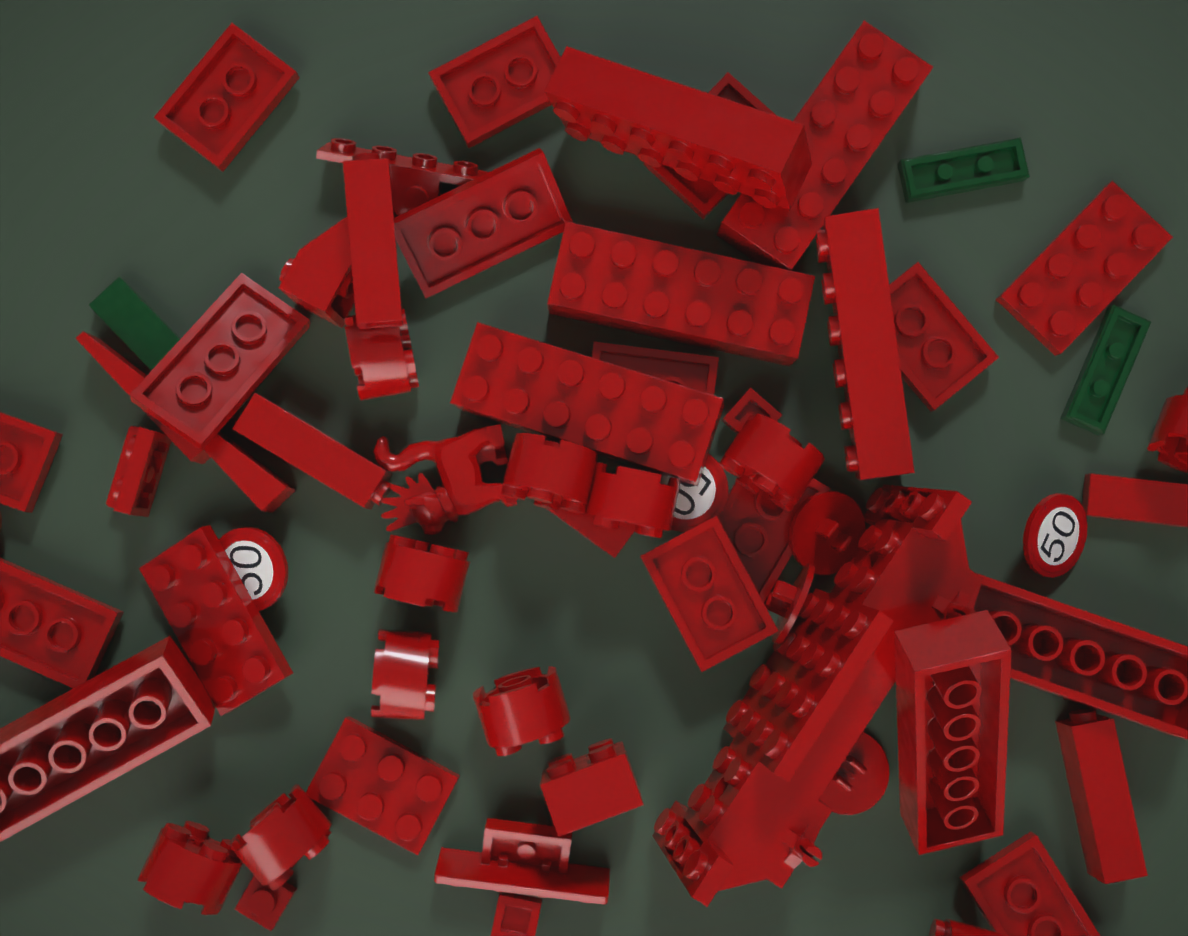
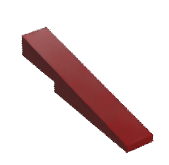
(250, 475)

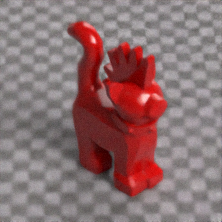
(459, 468)

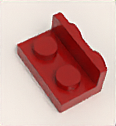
(138, 471)

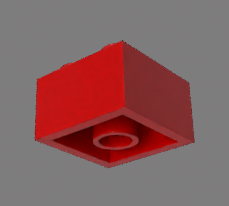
(590, 786)

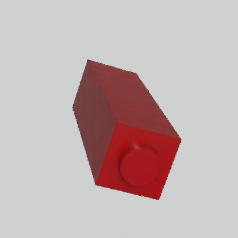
(372, 241)
(313, 452)
(1101, 797)

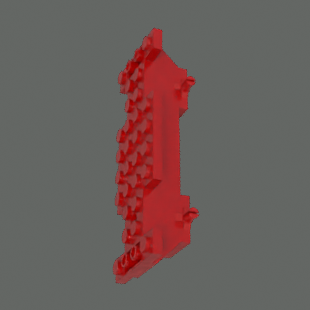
(817, 697)

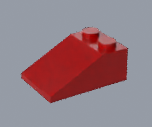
(322, 275)

